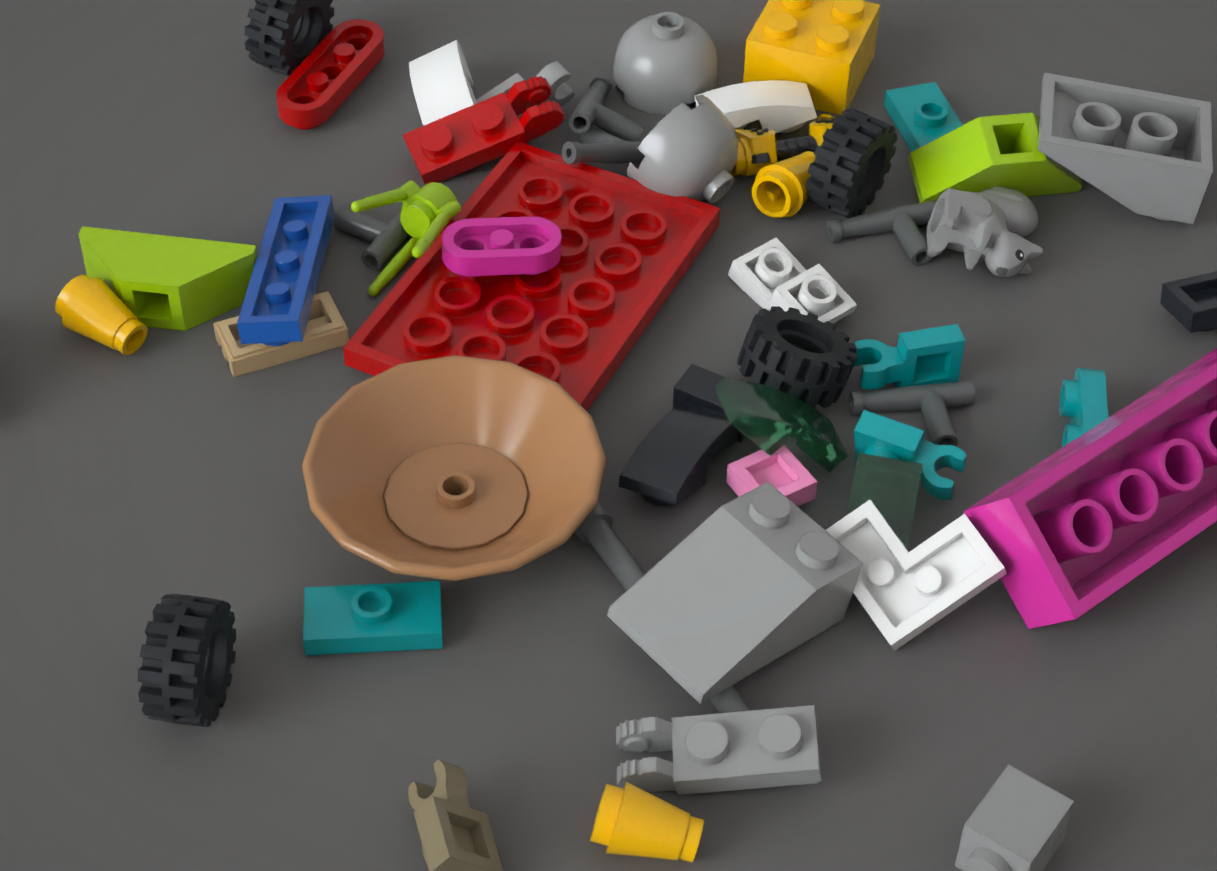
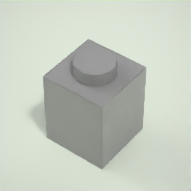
(1014, 826)

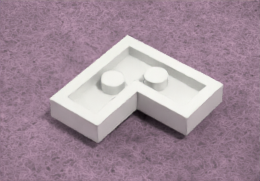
(918, 587)

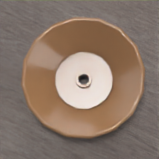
(454, 468)

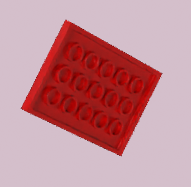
(569, 324)

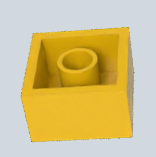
(814, 44)

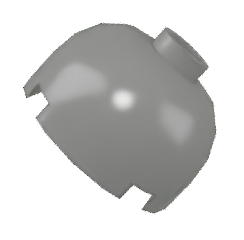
(664, 63)
(689, 153)

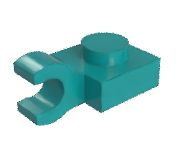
(919, 358)
(899, 441)

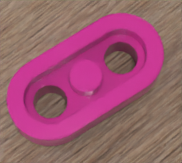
(501, 246)

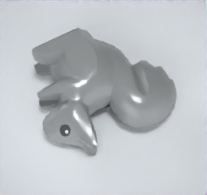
(986, 228)

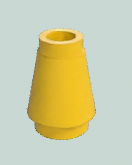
(781, 186)
(99, 314)
(644, 825)

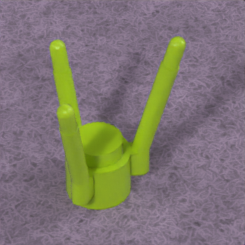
(422, 216)

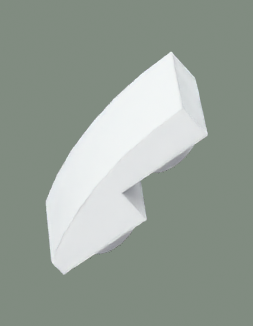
(441, 82)
(776, 104)
(778, 279)

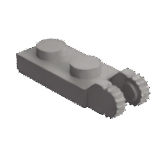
(723, 751)

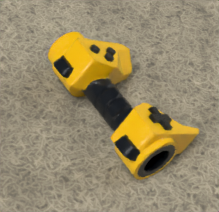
(760, 147)

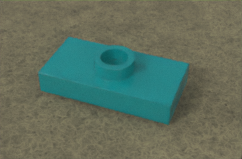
(920, 113)
(372, 618)

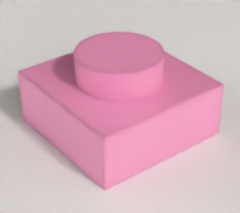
(779, 469)

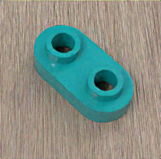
(1084, 402)

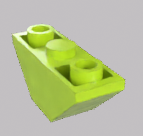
(988, 155)
(169, 278)

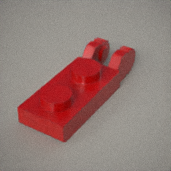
(483, 130)

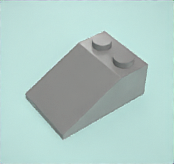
(1130, 143)
(738, 593)

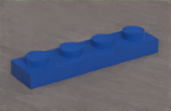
(286, 271)

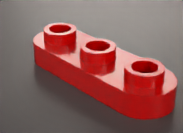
(330, 73)

